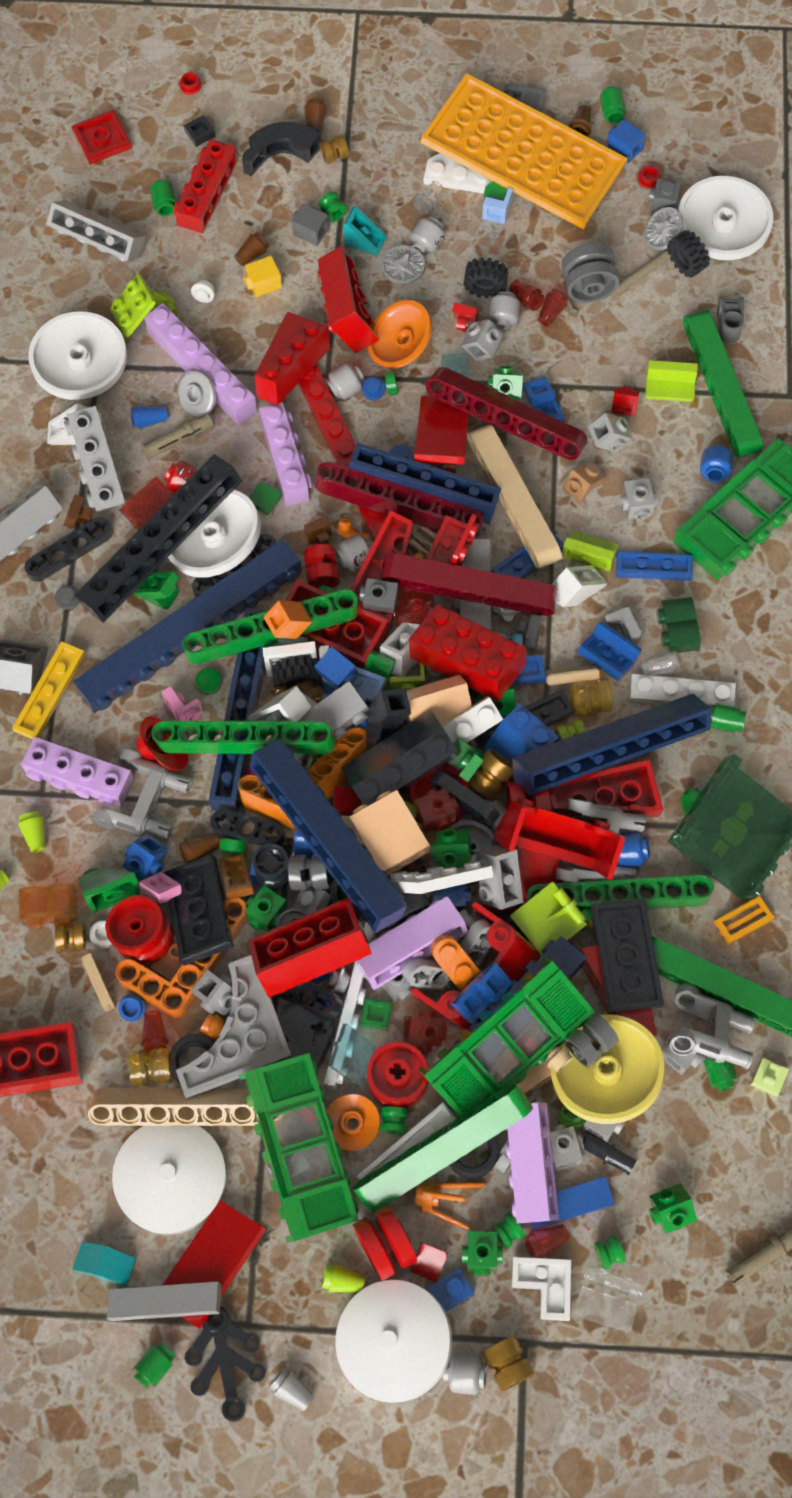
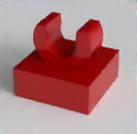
(464, 315)
(625, 401)

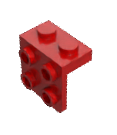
(452, 541)
(536, 869)

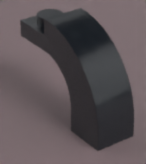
(278, 139)
(386, 715)

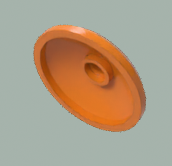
(402, 332)

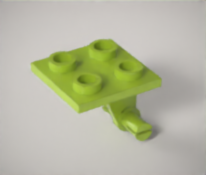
(136, 303)
(549, 917)

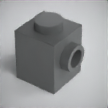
(664, 194)
(310, 224)
(379, 595)

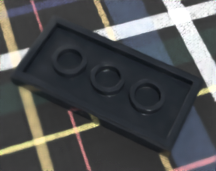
(199, 911)
(626, 956)

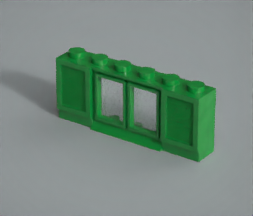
(741, 513)
(509, 1039)
(300, 1147)

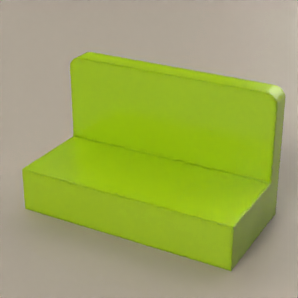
(671, 380)
(590, 550)

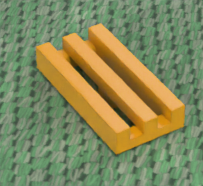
(724, 931)

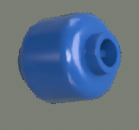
(716, 463)
(635, 850)

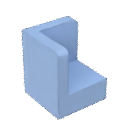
(497, 210)

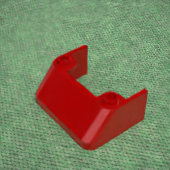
(560, 837)
(513, 957)

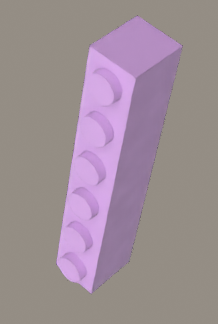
(194, 355)

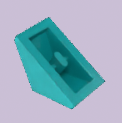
(362, 232)
(104, 1263)

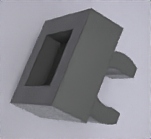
(530, 631)

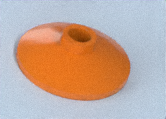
(351, 1108)

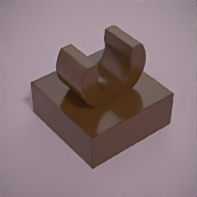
(77, 512)
(318, 531)

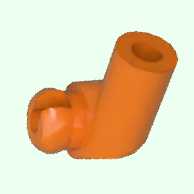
(346, 531)

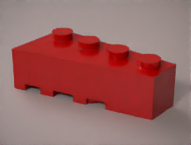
(290, 356)
(625, 787)

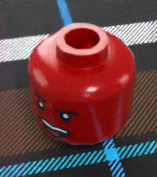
(178, 475)

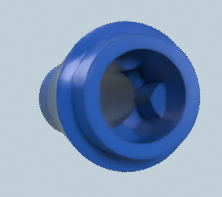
(145, 416)

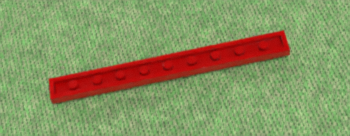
(335, 434)

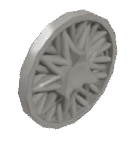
(663, 227)
(403, 264)
(197, 393)

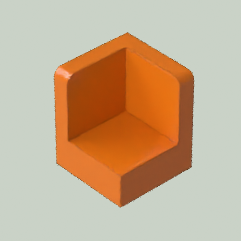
(287, 619)

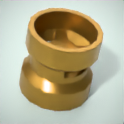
(334, 149)
(70, 936)

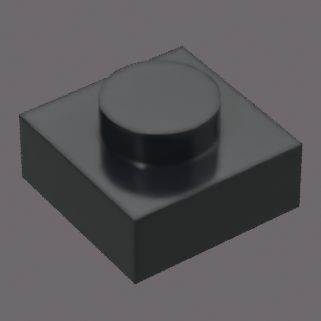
(199, 131)

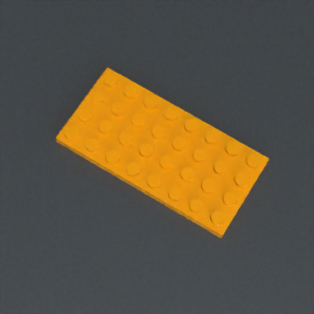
(524, 150)

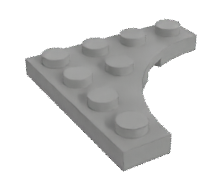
(247, 1041)

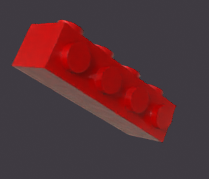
(205, 186)

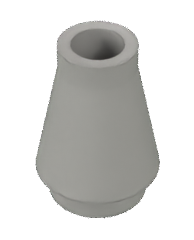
(290, 1389)

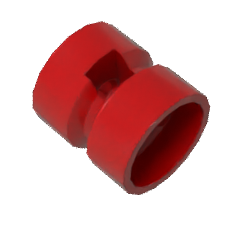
(321, 566)

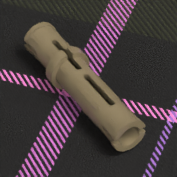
(177, 436)
(760, 1258)

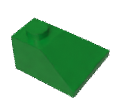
(107, 887)

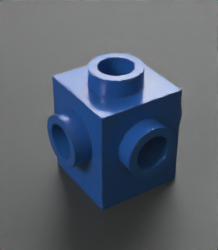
(145, 857)

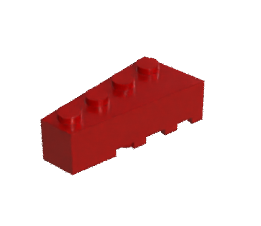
(345, 300)
(392, 538)

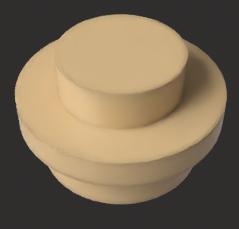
(559, 1058)

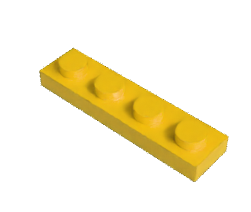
(49, 691)

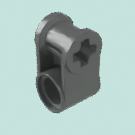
(730, 318)

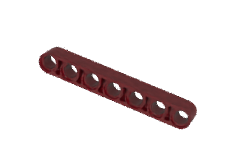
(469, 397)
(388, 495)
(470, 584)

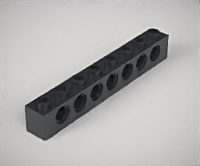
(158, 538)

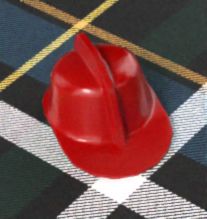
(151, 751)

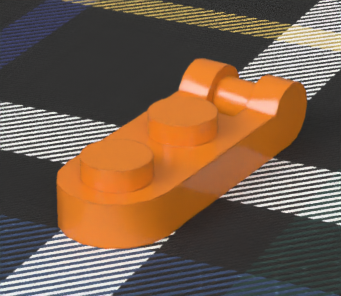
(454, 960)

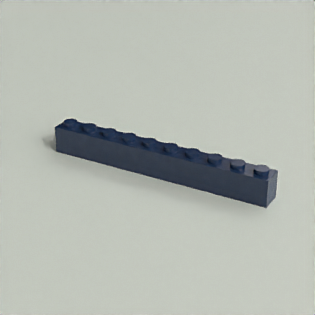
(164, 641)

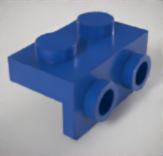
(610, 651)

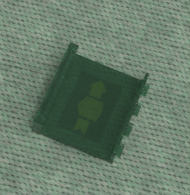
(735, 830)

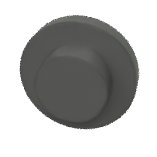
(65, 597)

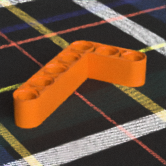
(324, 773)
(176, 987)

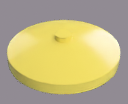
(617, 1084)

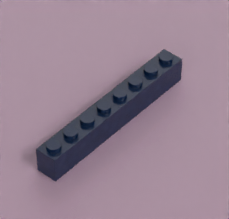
(242, 702)
(611, 744)
(328, 835)

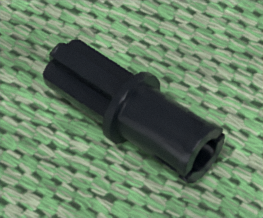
(608, 1153)

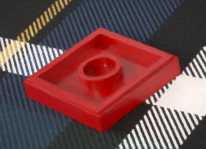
(101, 137)

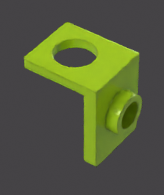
(408, 682)

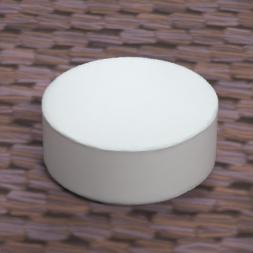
(98, 935)

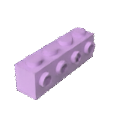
(284, 455)
(77, 772)
(410, 941)
(532, 1167)

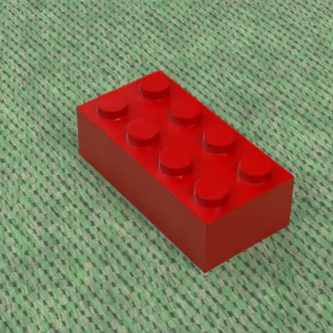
(350, 639)
(467, 649)
(309, 947)
(39, 1059)

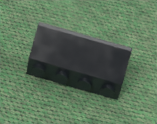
(401, 759)

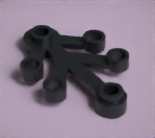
(222, 1358)

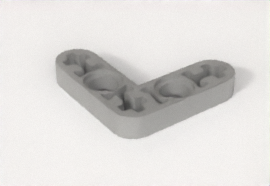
(474, 941)

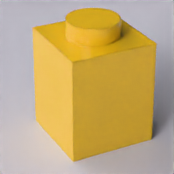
(262, 276)

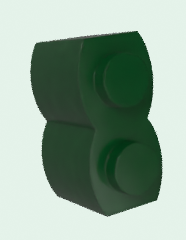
(679, 625)

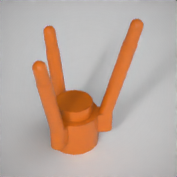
(430, 1195)

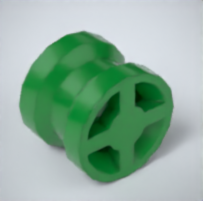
(332, 206)
(393, 1120)
(508, 1230)
(609, 1252)

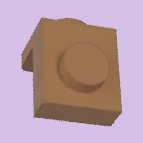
(583, 479)

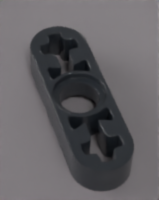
(465, 798)
(241, 819)
(314, 1003)

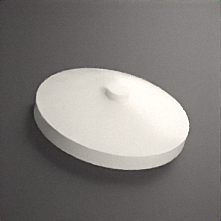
(727, 216)
(77, 355)
(220, 539)
(169, 1177)
(393, 1341)

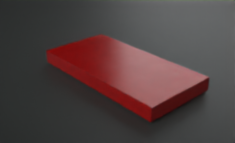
(440, 432)
(216, 1252)

